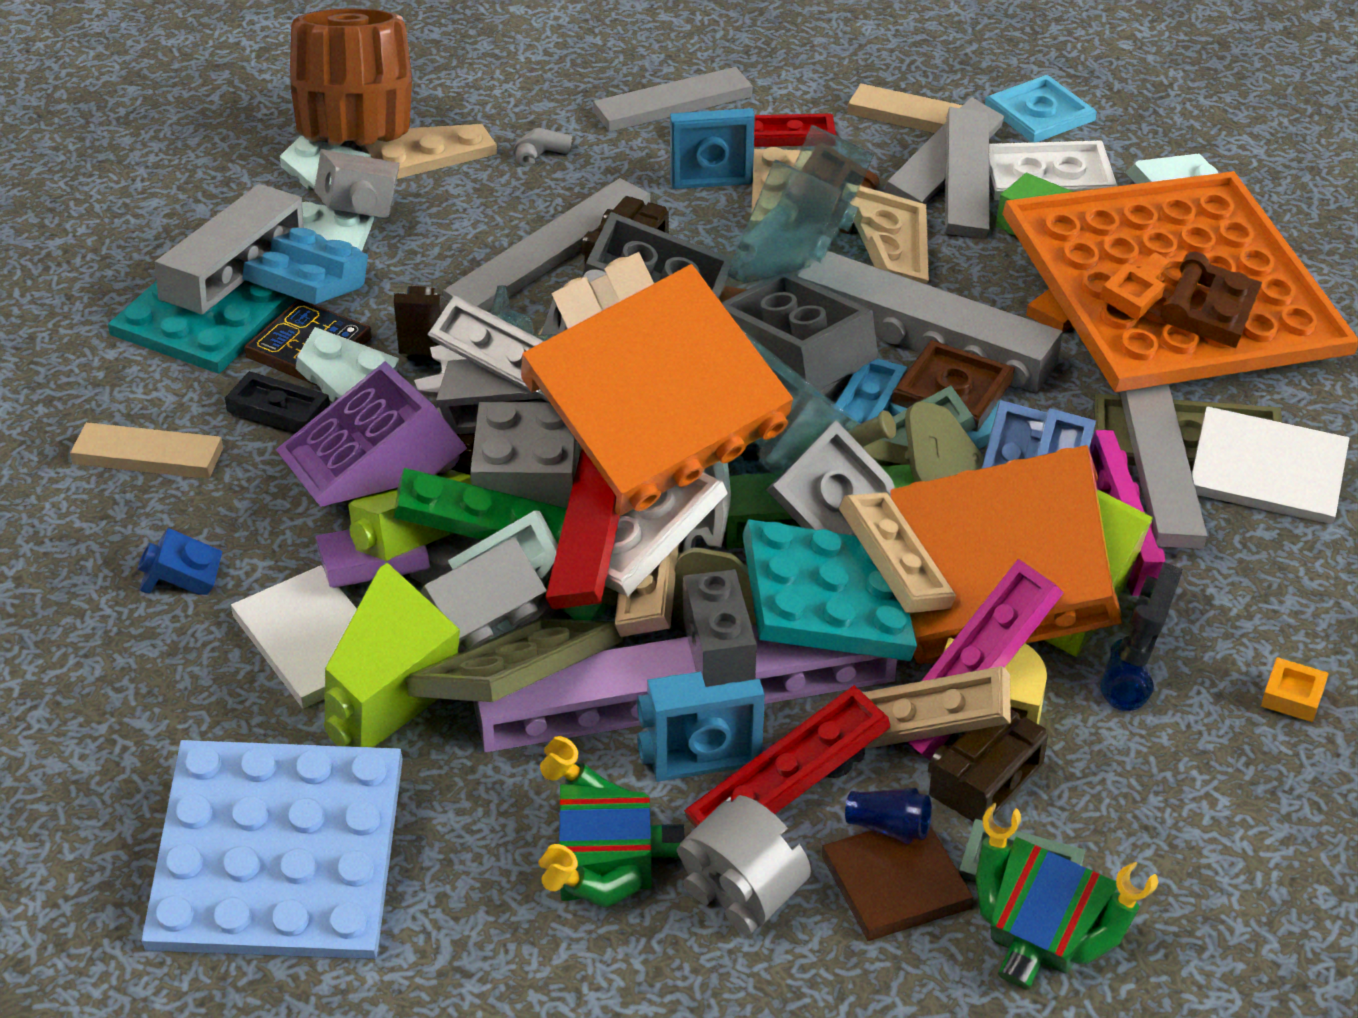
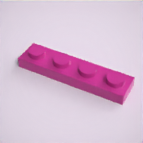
(1117, 482)
(995, 631)

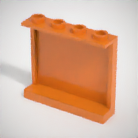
(659, 388)
(1021, 510)

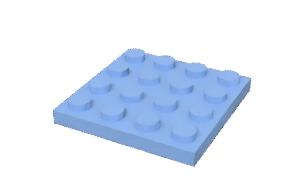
(275, 850)

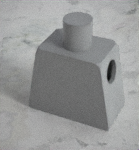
(357, 183)

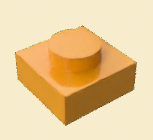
(1294, 689)

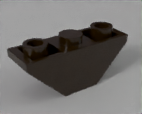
(414, 319)

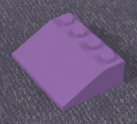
(369, 439)

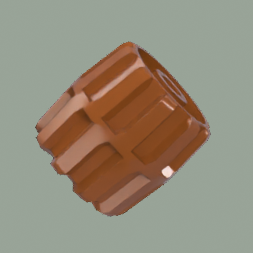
(350, 76)

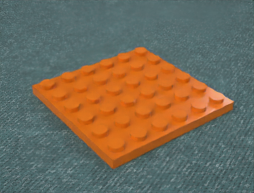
(1091, 234)

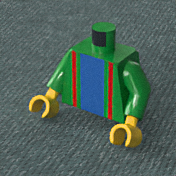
(602, 834)
(1049, 905)

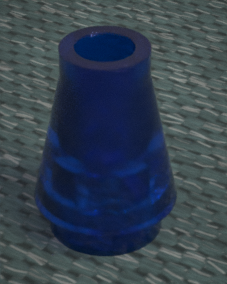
(1124, 684)
(894, 813)

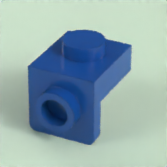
(180, 562)

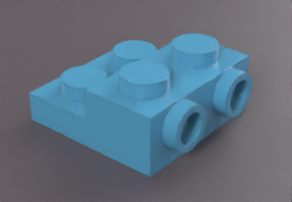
(308, 266)
(699, 726)

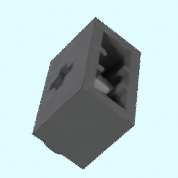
(719, 628)

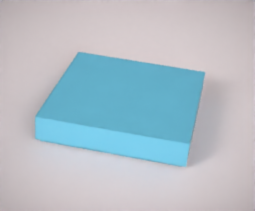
(1041, 108)

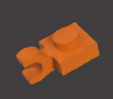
(1136, 289)

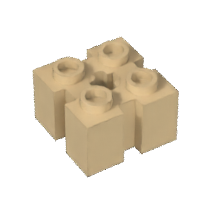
(583, 299)

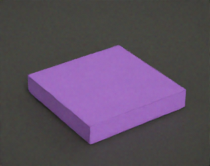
(348, 566)

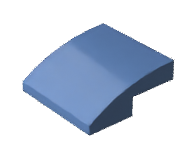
(1028, 433)

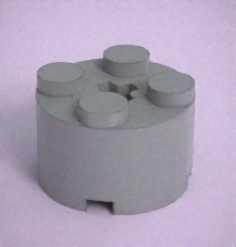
(743, 862)

